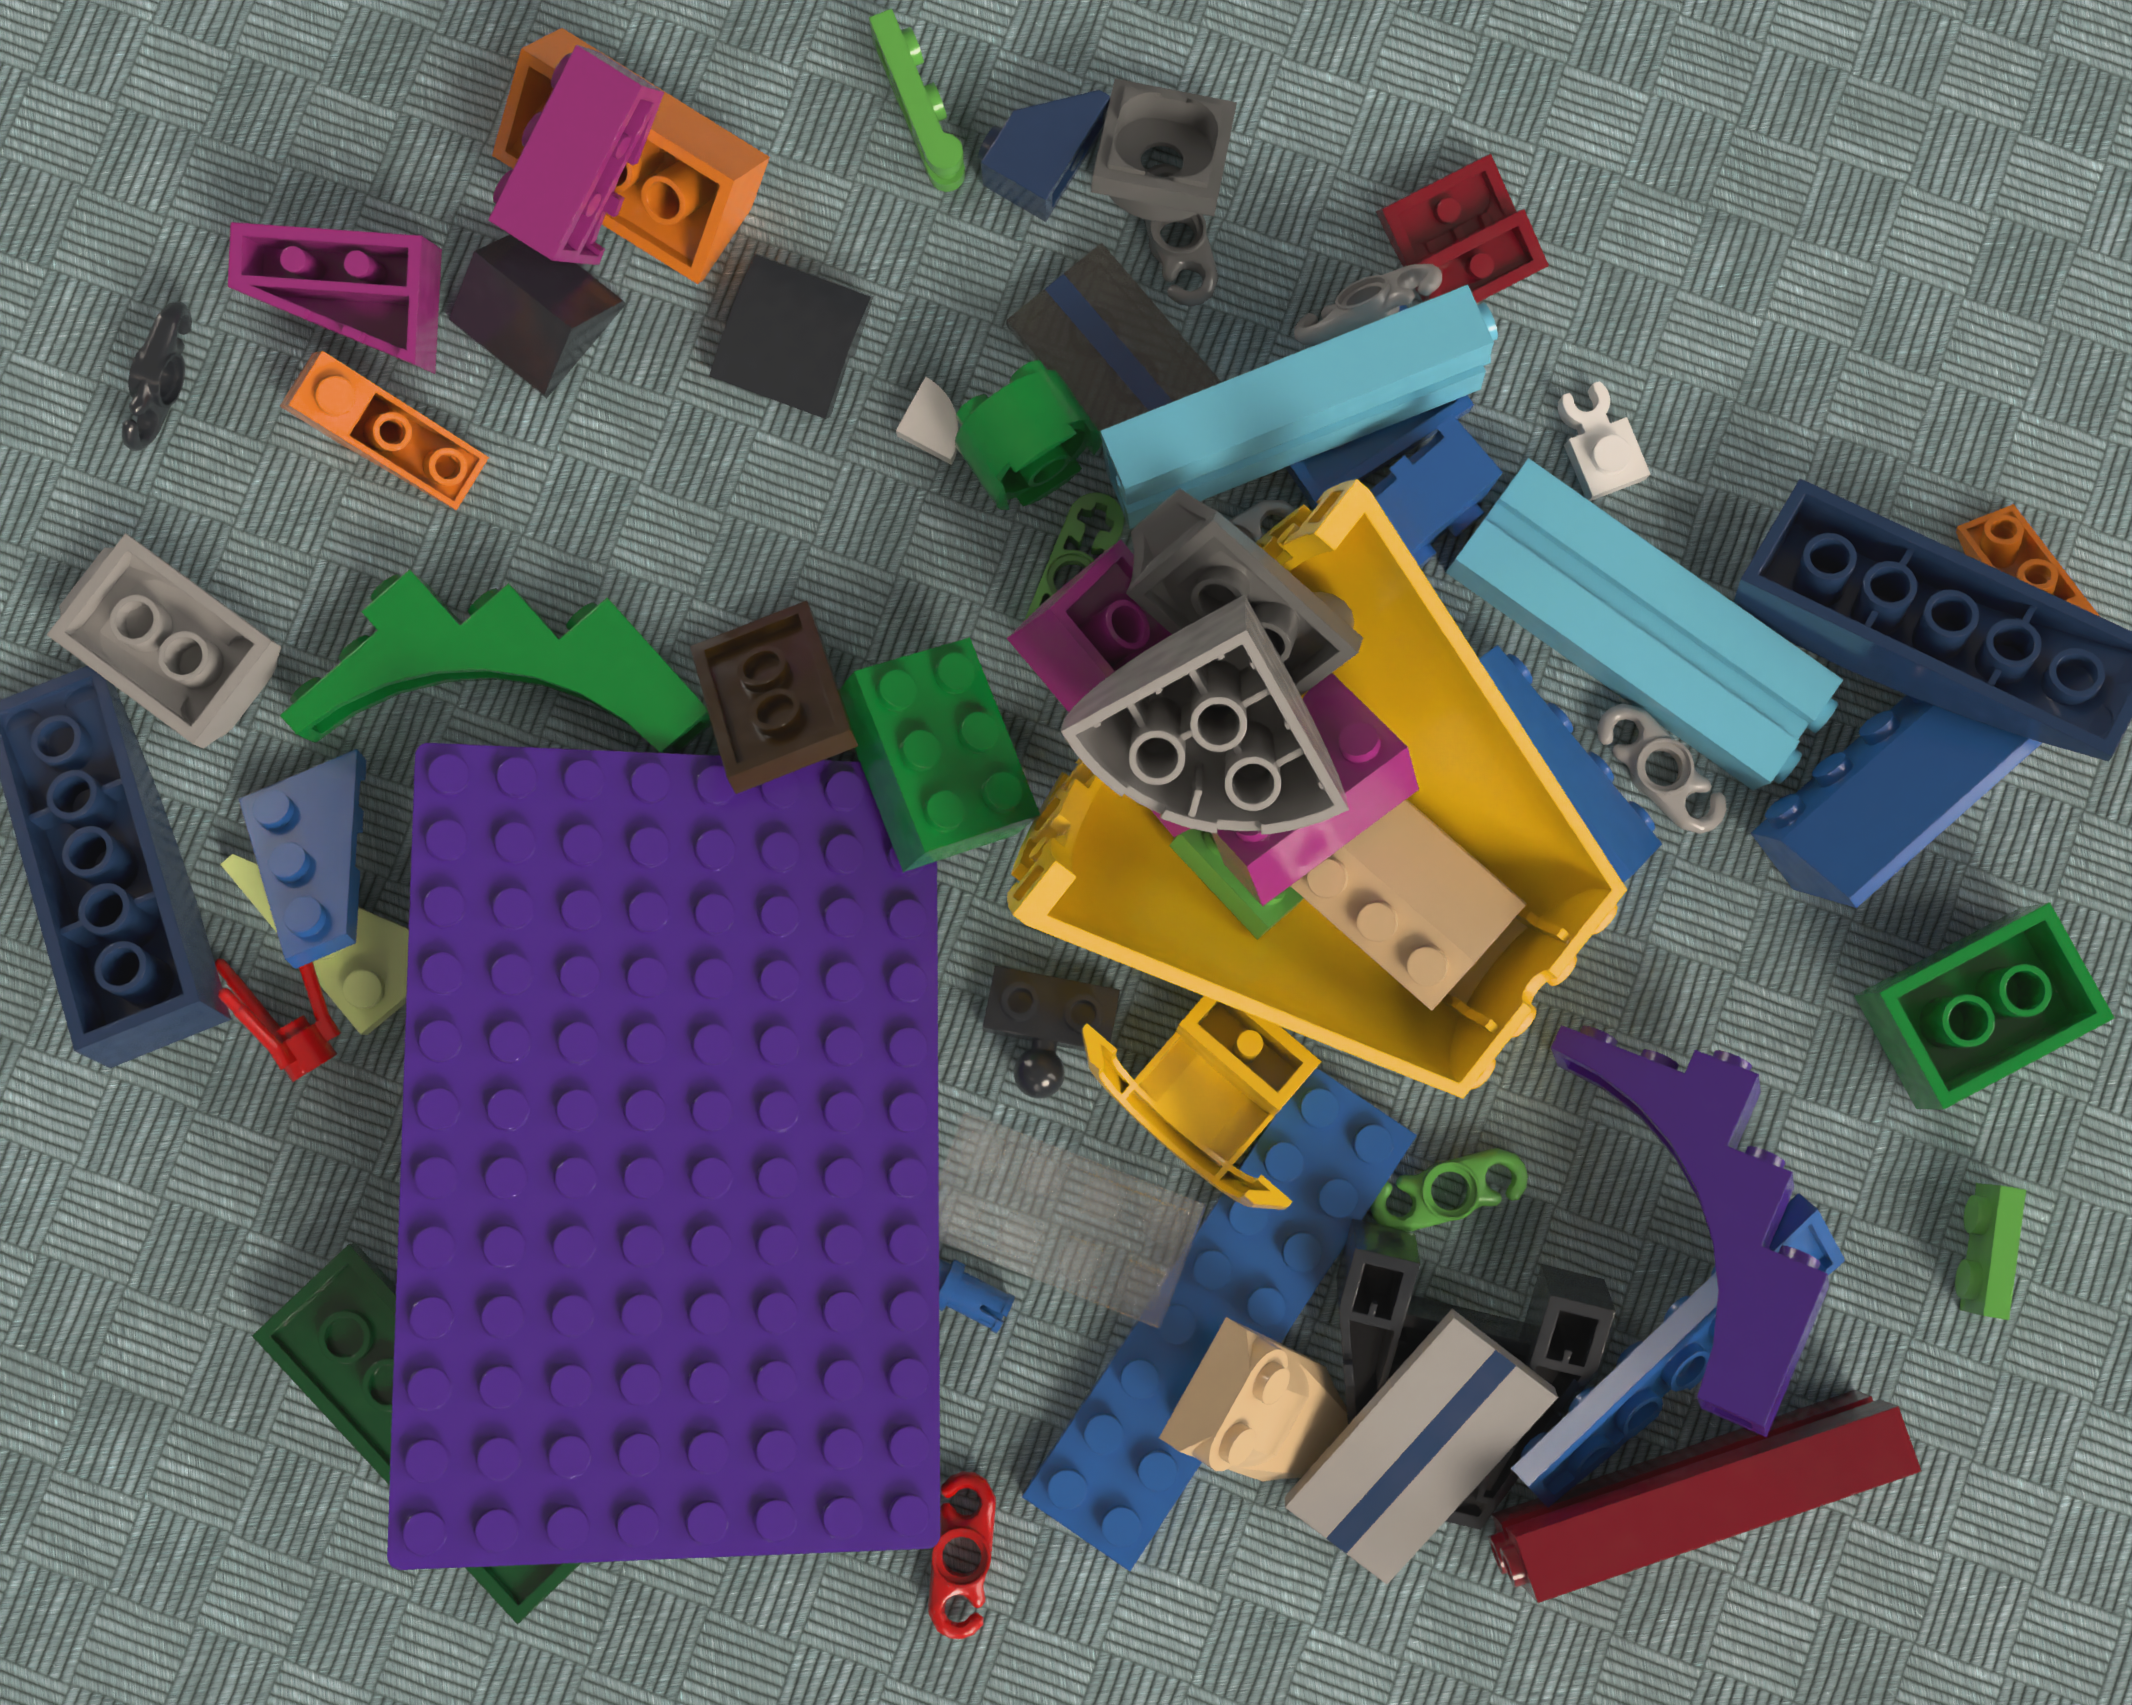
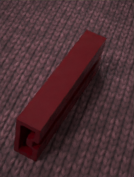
(1702, 1494)

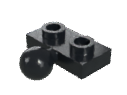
(1050, 1015)

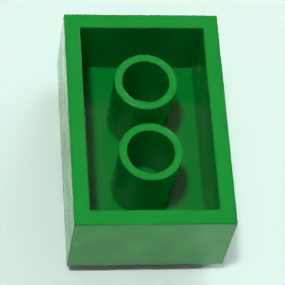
(937, 754)
(1984, 1007)

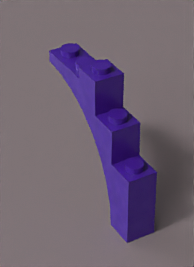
(1763, 1295)

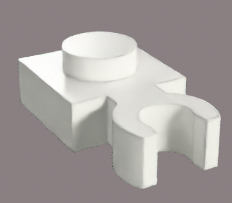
(1603, 452)

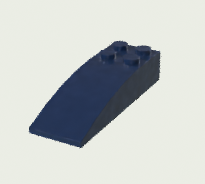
(1939, 625)
(104, 872)

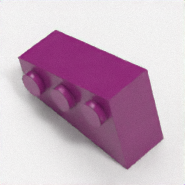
(575, 157)

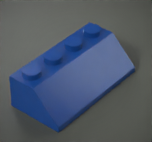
(1884, 799)
(1618, 826)

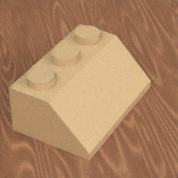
(1412, 901)

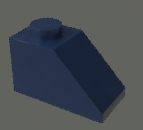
(1042, 150)

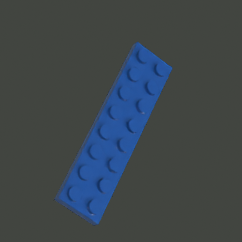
(1254, 1265)

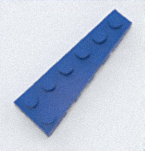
(1648, 1369)

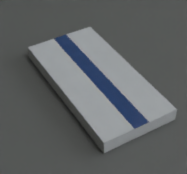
(1420, 1446)

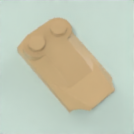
(1256, 1408)

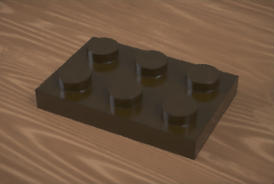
(772, 697)

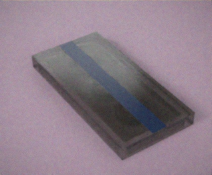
(1109, 342)

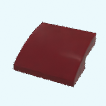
(1466, 231)

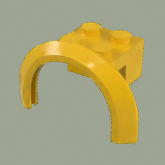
(1211, 1092)

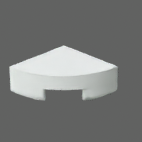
(931, 422)

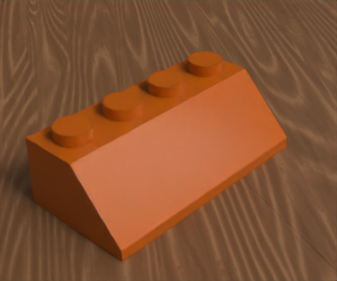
(684, 190)

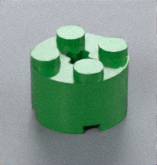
(1025, 436)

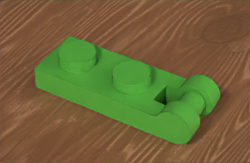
(919, 103)

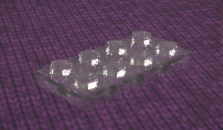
(1065, 1219)

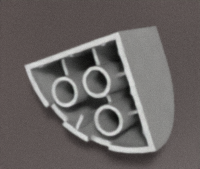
(1210, 732)

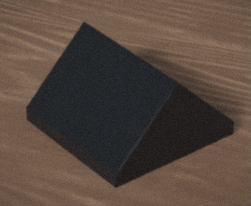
(532, 311)

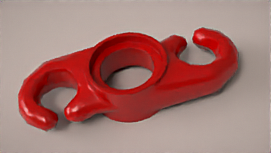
(943, 1580)

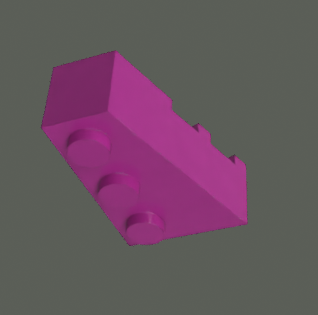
(347, 281)
(1375, 779)

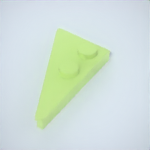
(362, 979)

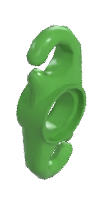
(1473, 1172)

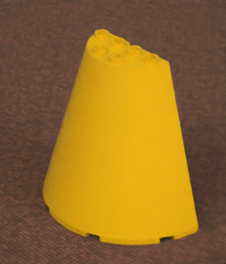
(1110, 882)

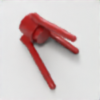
(295, 1046)

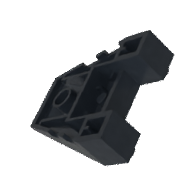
(1386, 1324)

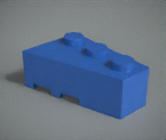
(1437, 489)

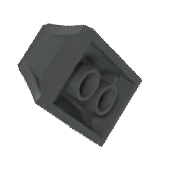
(1198, 561)

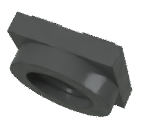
(1157, 116)

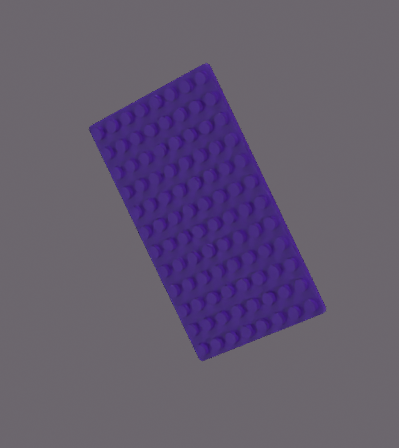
(663, 1167)

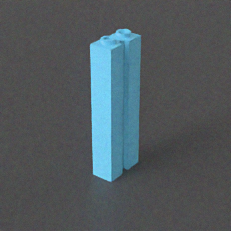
(1301, 404)
(1646, 628)

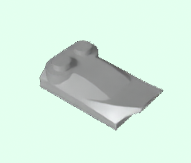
(165, 642)

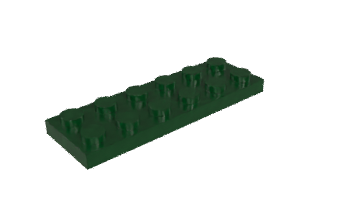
(340, 1352)

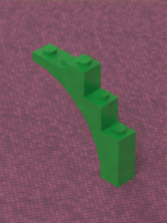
(505, 640)

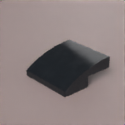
(791, 336)

